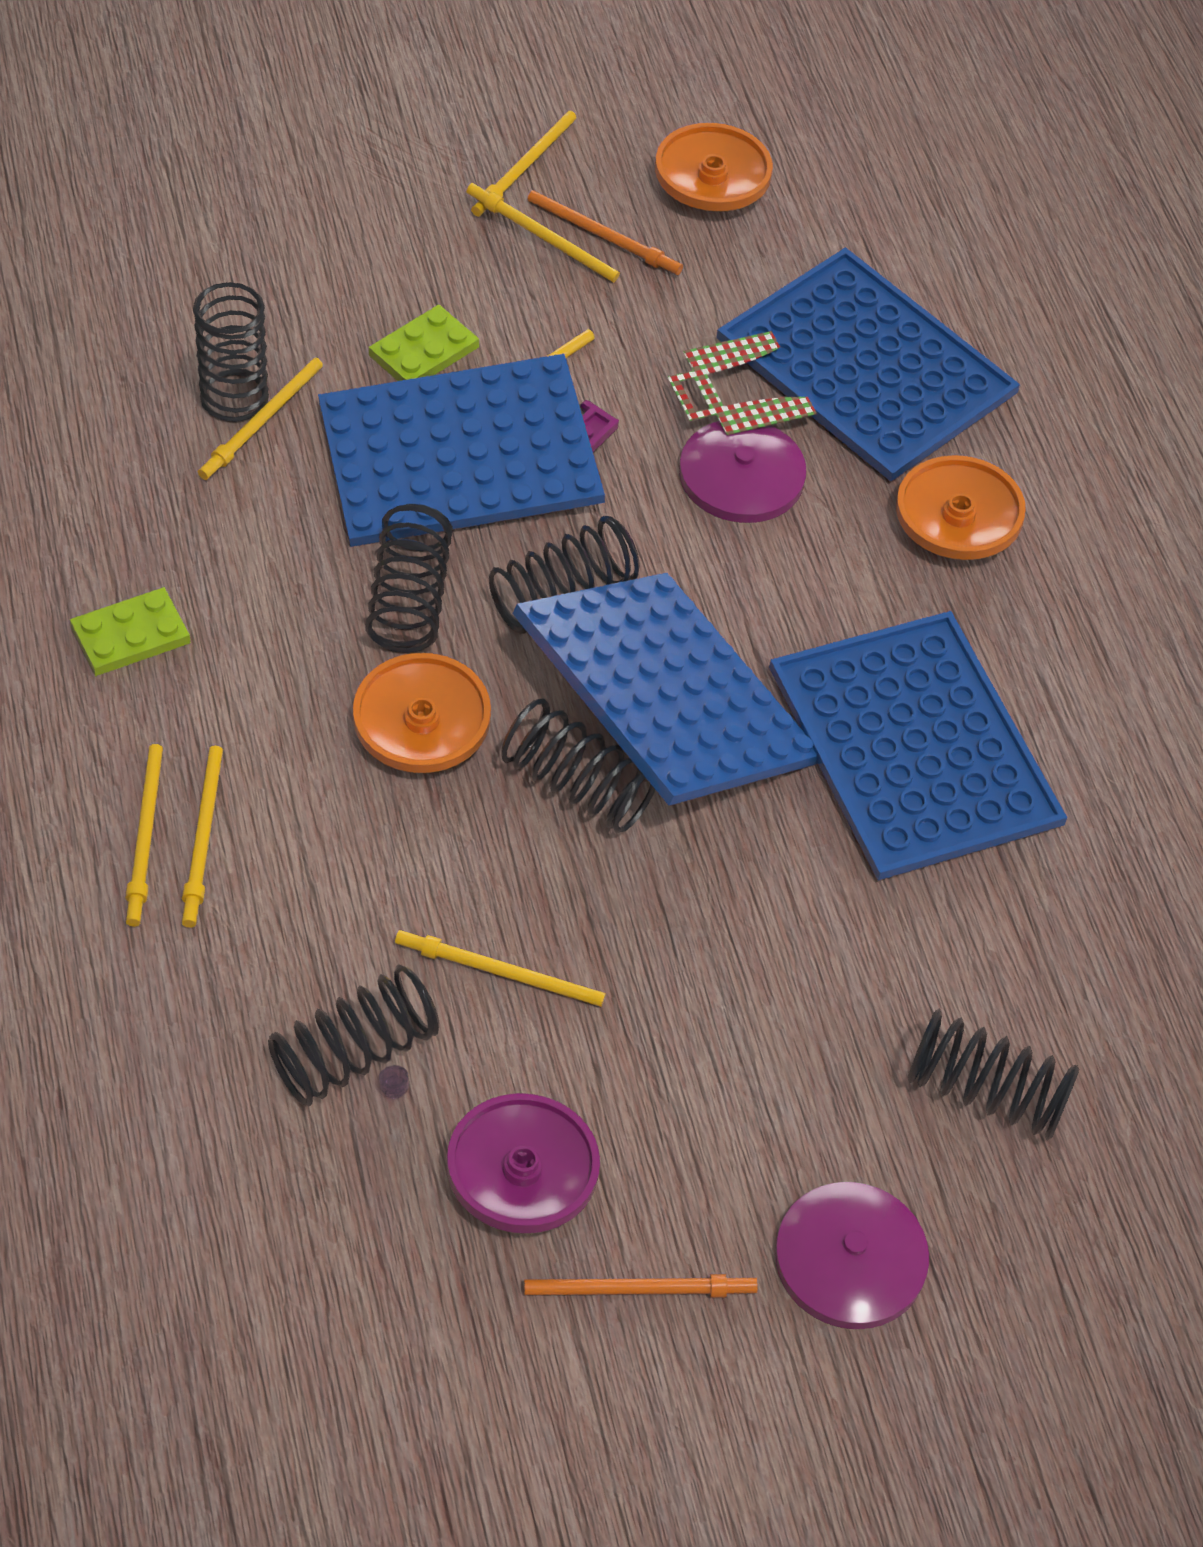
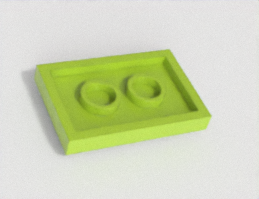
(424, 345)
(130, 631)

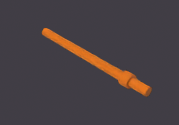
(651, 255)
(717, 1286)

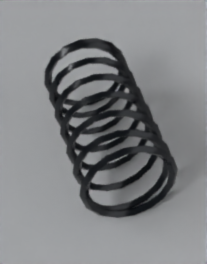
(202, 356)
(569, 567)
(433, 620)
(539, 731)
(279, 1046)
(927, 1065)

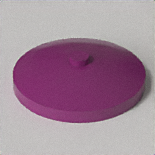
(743, 473)
(523, 1163)
(852, 1255)

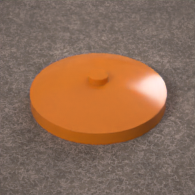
(713, 167)
(960, 507)
(421, 712)

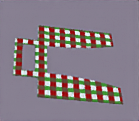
(743, 415)

